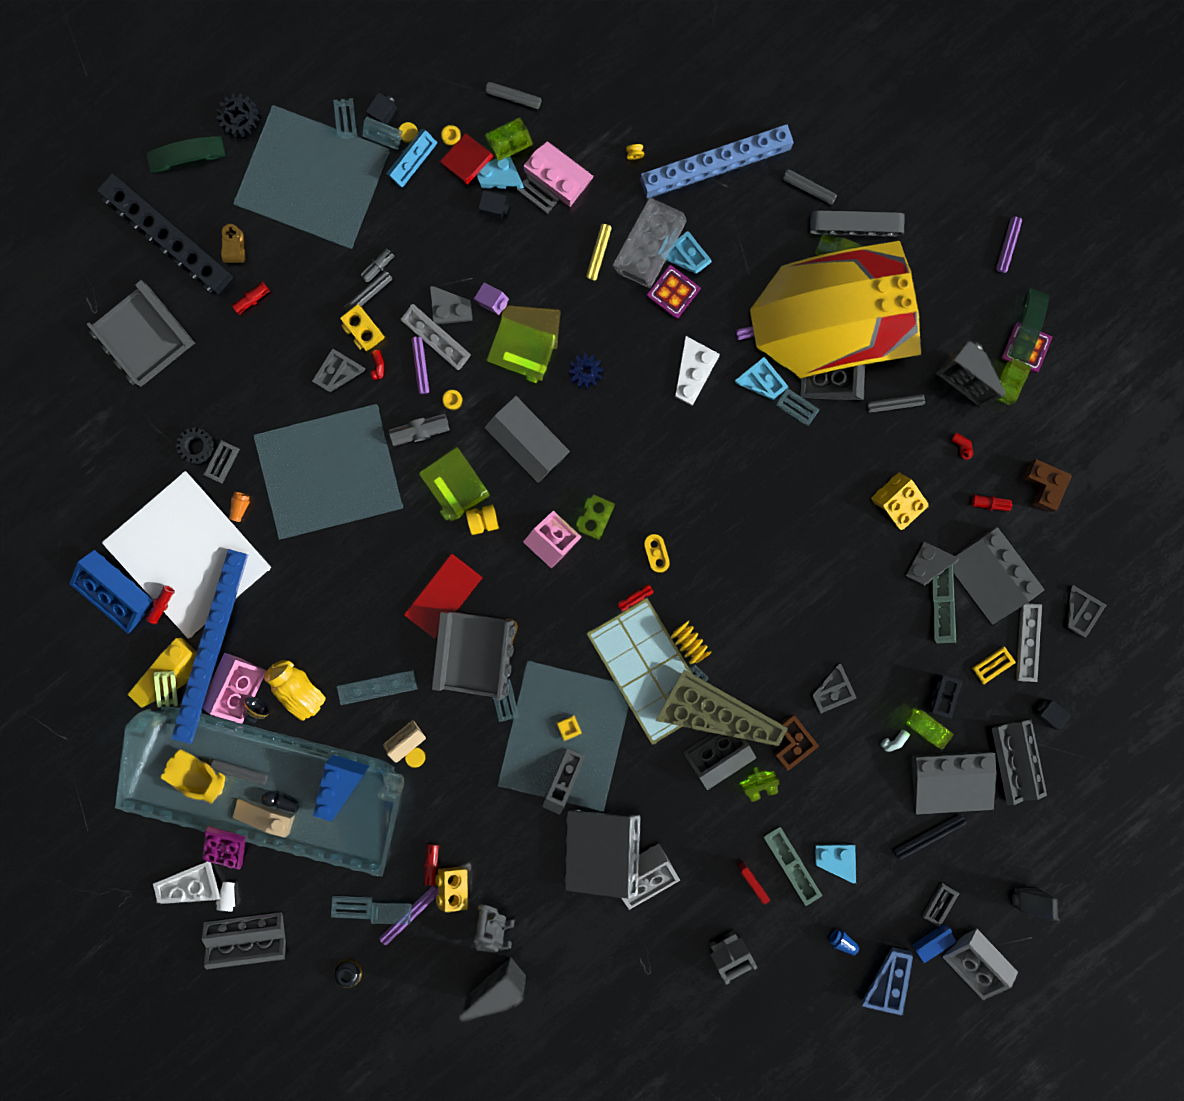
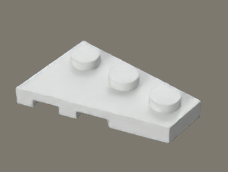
(694, 370)
(188, 886)

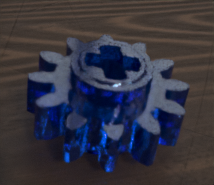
(587, 363)

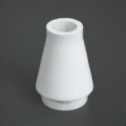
(227, 897)

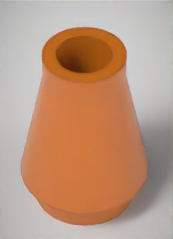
(238, 506)

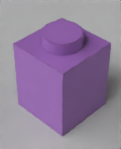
(491, 298)

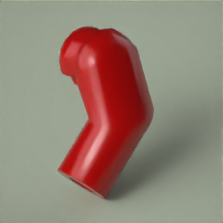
(379, 365)
(964, 445)

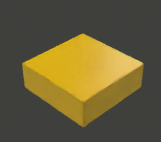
(569, 728)

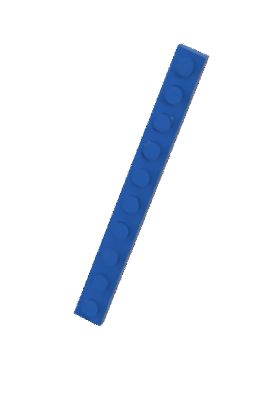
(209, 646)

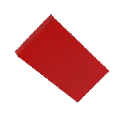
(443, 593)

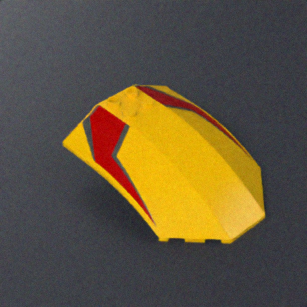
(839, 311)

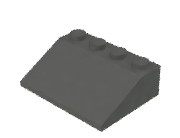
(972, 374)
(836, 384)
(995, 576)
(954, 782)
(496, 992)

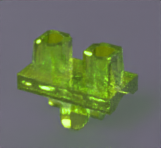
(758, 782)

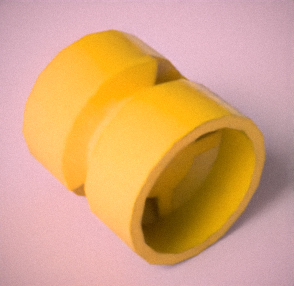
(482, 519)

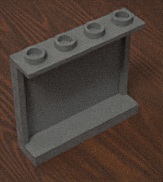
(141, 335)
(473, 654)
(602, 854)

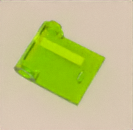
(524, 349)
(454, 484)

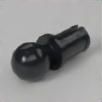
(270, 799)

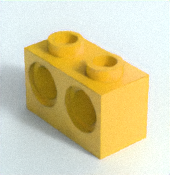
(364, 326)
(457, 887)

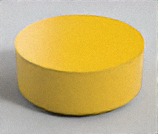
(409, 132)
(450, 135)
(452, 399)
(415, 757)

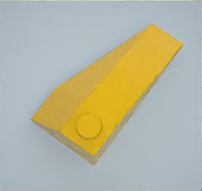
(176, 657)

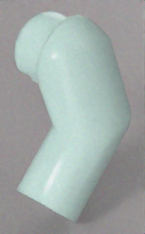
(897, 743)

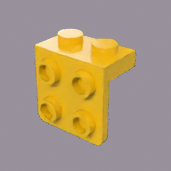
(901, 500)

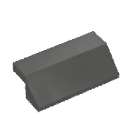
(527, 439)
(1019, 761)
(244, 940)

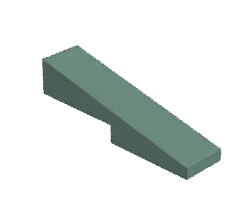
(944, 607)
(793, 866)

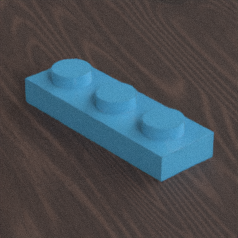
(411, 158)

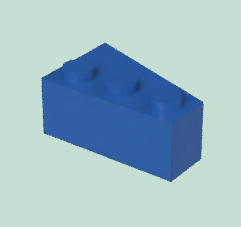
(337, 784)

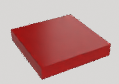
(466, 158)
(753, 882)

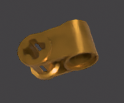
(232, 248)

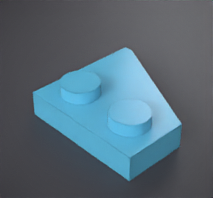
(499, 174)
(688, 254)
(762, 380)
(837, 859)

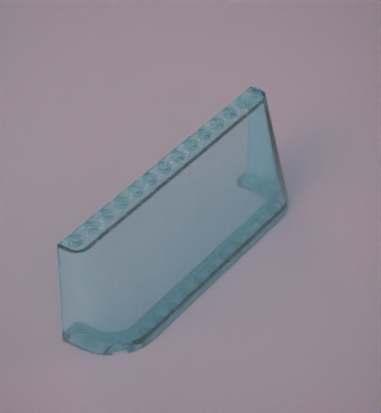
(355, 837)

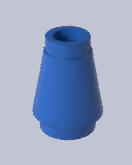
(843, 942)

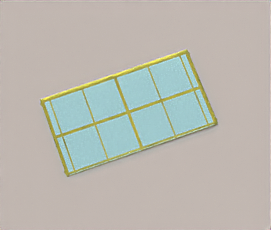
(641, 663)

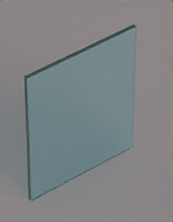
(311, 177)
(328, 471)
(538, 747)

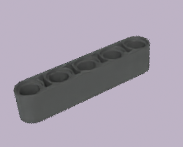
(857, 223)

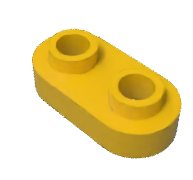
(656, 553)

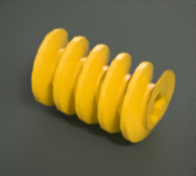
(690, 643)

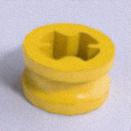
(635, 151)

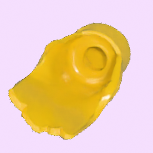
(294, 689)
(193, 777)

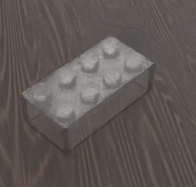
(650, 242)

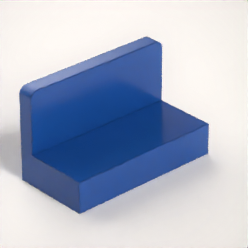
(934, 943)

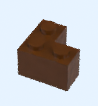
(1051, 484)
(799, 743)

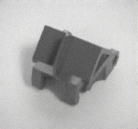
(491, 930)
(729, 954)

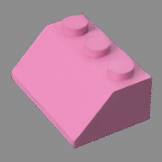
(557, 173)
(230, 686)

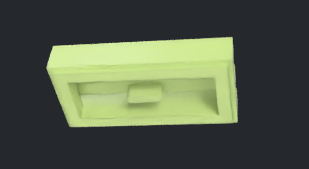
(166, 701)

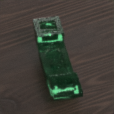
(185, 151)
(1031, 325)

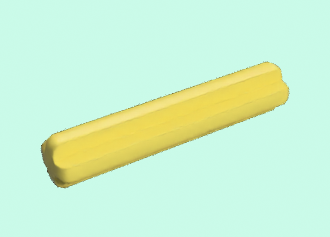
(598, 252)

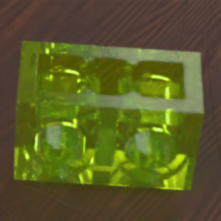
(509, 139)
(1013, 380)
(599, 518)
(929, 729)

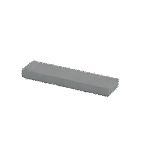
(435, 337)
(1029, 642)

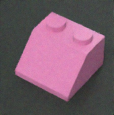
(552, 539)

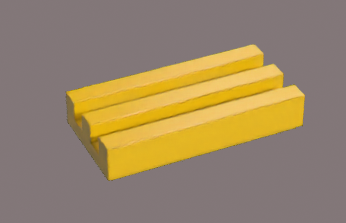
(979, 674)

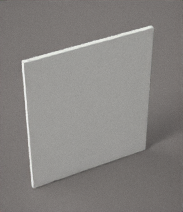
(182, 544)

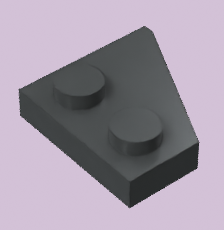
(449, 307)
(930, 563)
(1083, 611)
(834, 691)

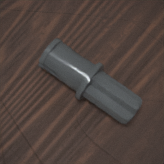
(377, 265)

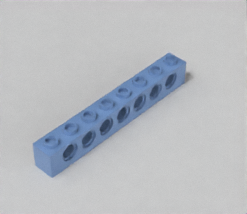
(716, 161)

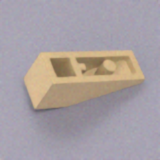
(263, 818)

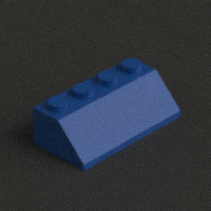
(110, 591)

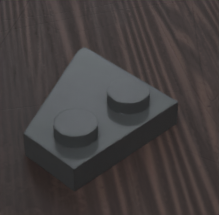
(336, 371)

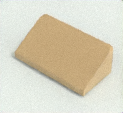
(404, 741)

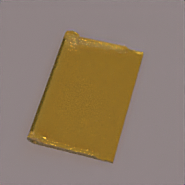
(536, 318)

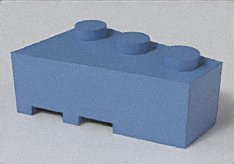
(890, 983)

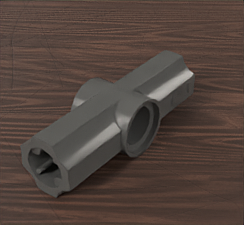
(419, 430)

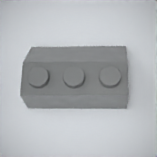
(654, 875)
(981, 965)

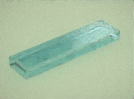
(377, 687)

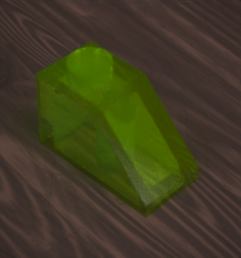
(833, 244)

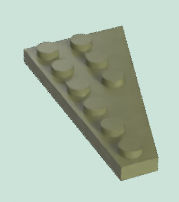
(709, 709)

